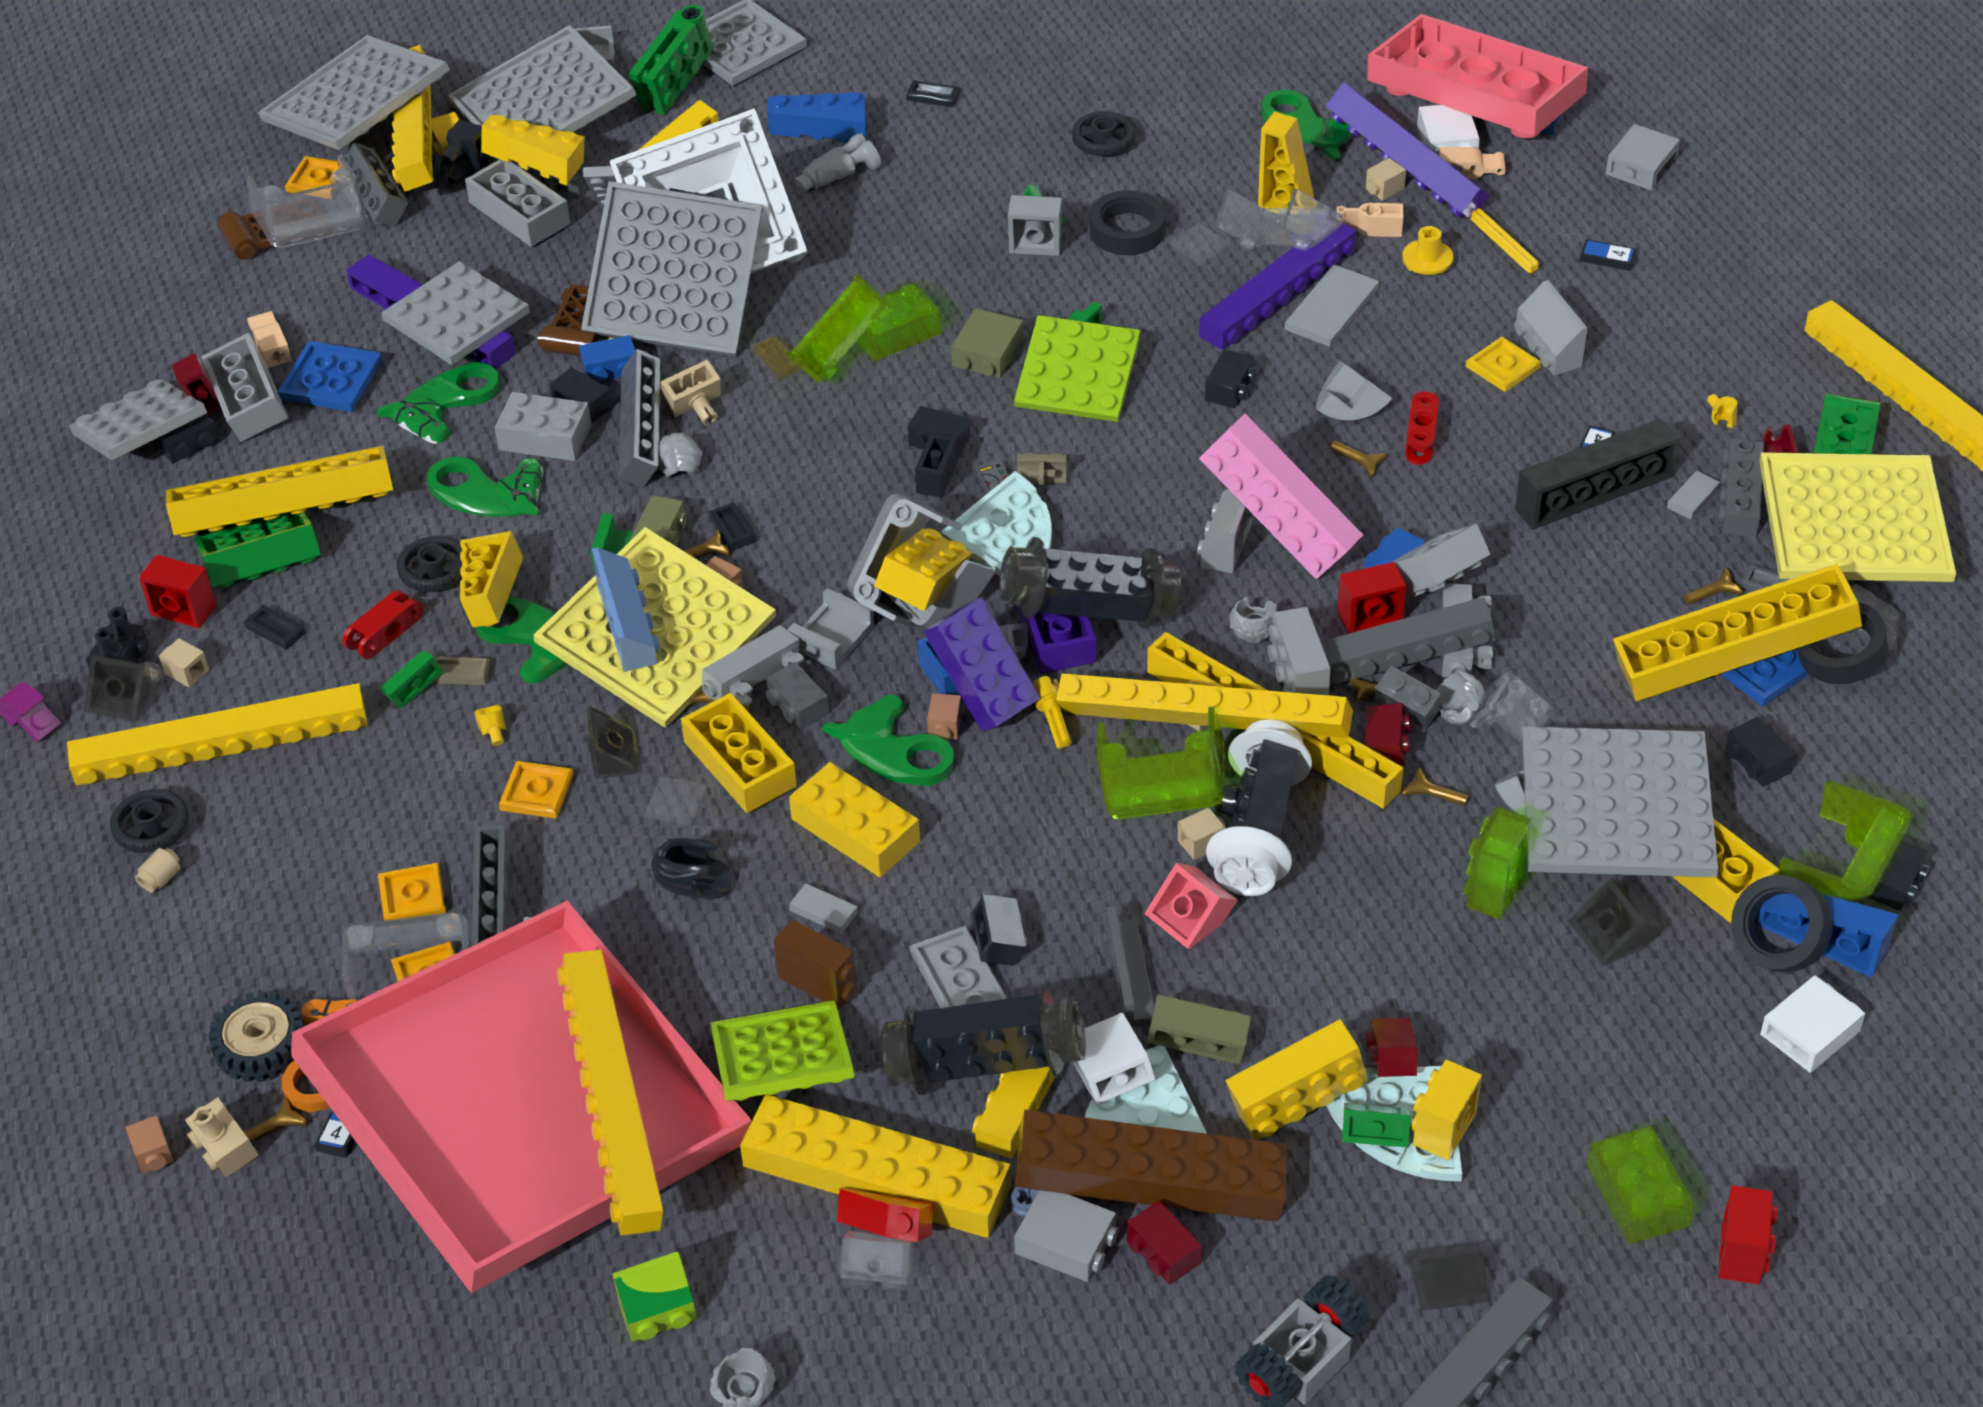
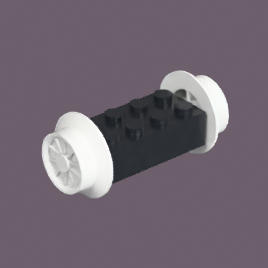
(1250, 852)

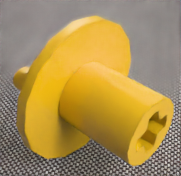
(1428, 253)

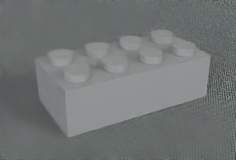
(517, 202)
(244, 387)

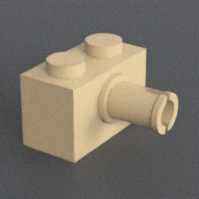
(692, 390)
(221, 1137)

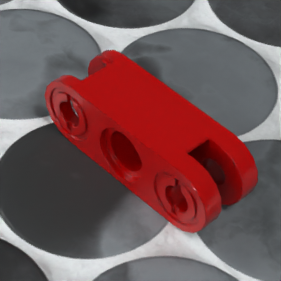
(1422, 427)
(382, 624)

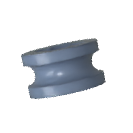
(1019, 1208)

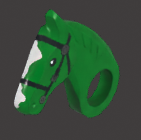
(422, 408)
(481, 495)

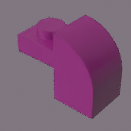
(26, 707)

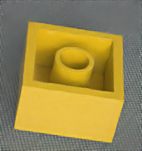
(1446, 1109)

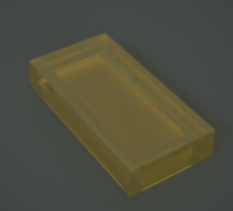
(774, 355)

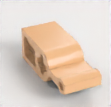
(1472, 162)
(1374, 219)
(269, 339)

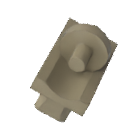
(1042, 467)

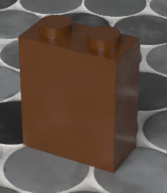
(815, 964)

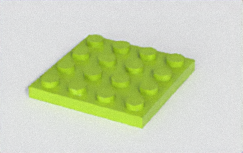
(1077, 368)
(781, 1050)

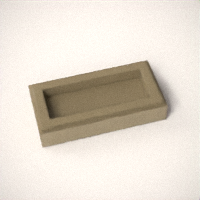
(463, 670)

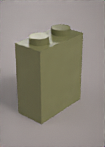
(987, 343)

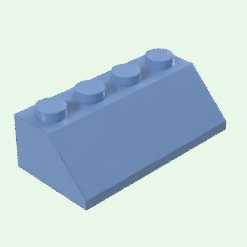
(625, 610)

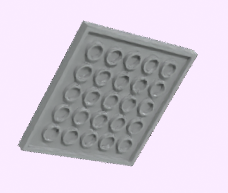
(550, 85)
(353, 92)
(672, 268)
(1618, 802)

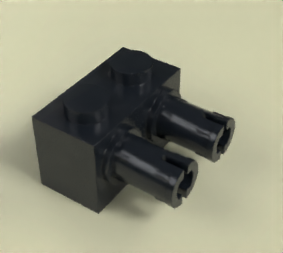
(464, 152)
(120, 638)

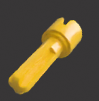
(1052, 710)

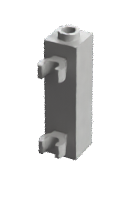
(1464, 659)
(751, 665)

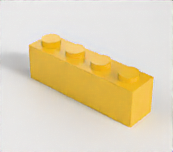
(1001, 1121)

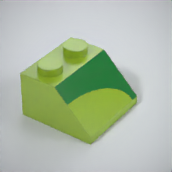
(654, 1297)

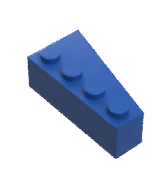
(818, 115)
(1858, 931)

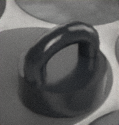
(1229, 799)

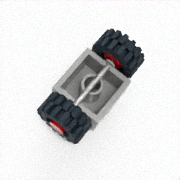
(1303, 1345)

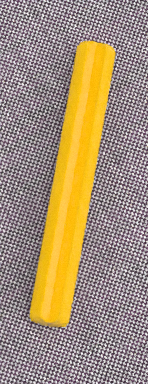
(1505, 241)

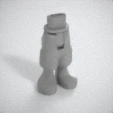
(839, 163)

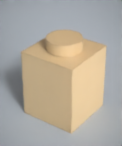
(1385, 179)
(184, 662)
(1197, 830)

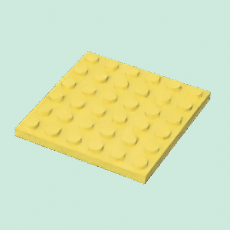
(1859, 511)
(692, 613)

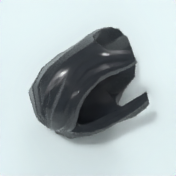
(690, 868)

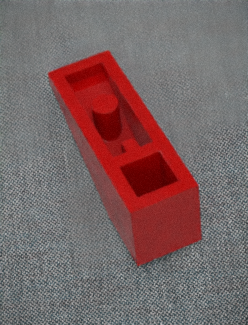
(886, 1214)

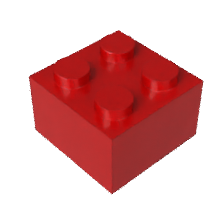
(177, 591)
(1370, 597)
(1747, 1235)

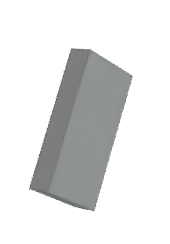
(1693, 495)
(823, 908)

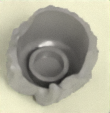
(677, 454)
(1252, 622)
(1461, 697)
(742, 1379)

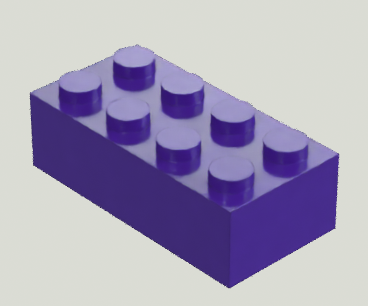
(1060, 640)
(981, 664)

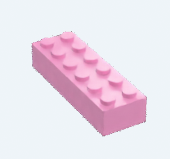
(1281, 496)

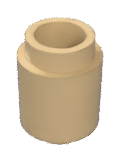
(158, 869)

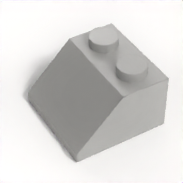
(1034, 225)

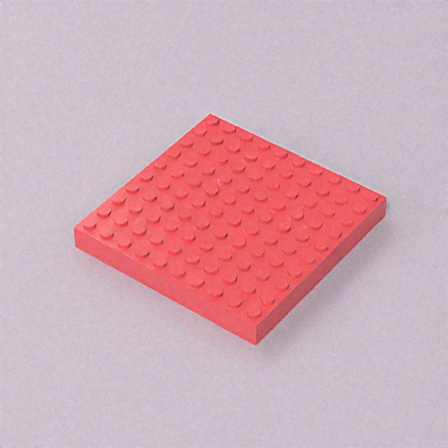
(477, 1102)

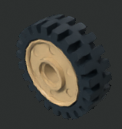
(255, 1036)

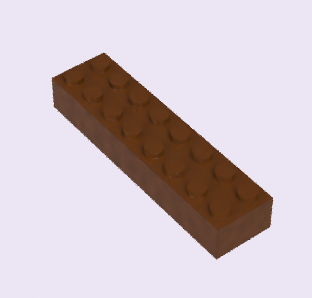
(1151, 1165)

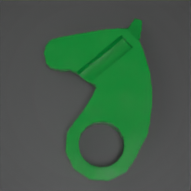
(1314, 131)
(530, 619)
(871, 743)

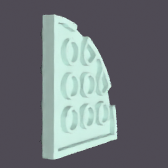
(1003, 519)
(1399, 1093)
(1156, 1103)

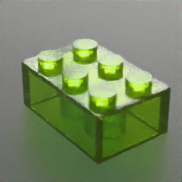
(909, 322)
(1497, 862)
(1640, 1185)

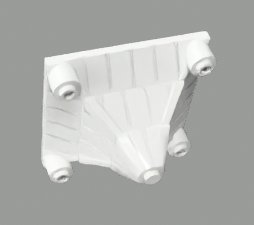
(726, 163)

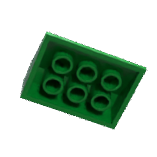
(256, 548)

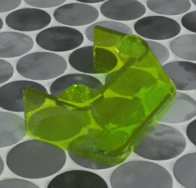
(839, 329)
(1166, 780)
(1872, 827)

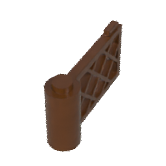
(242, 234)
(567, 339)

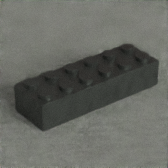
(1596, 473)

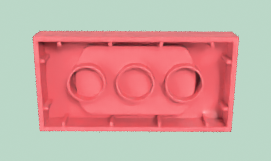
(1477, 75)

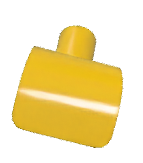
(1723, 409)
(491, 721)

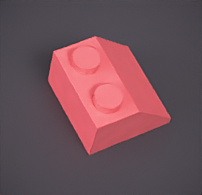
(1190, 905)

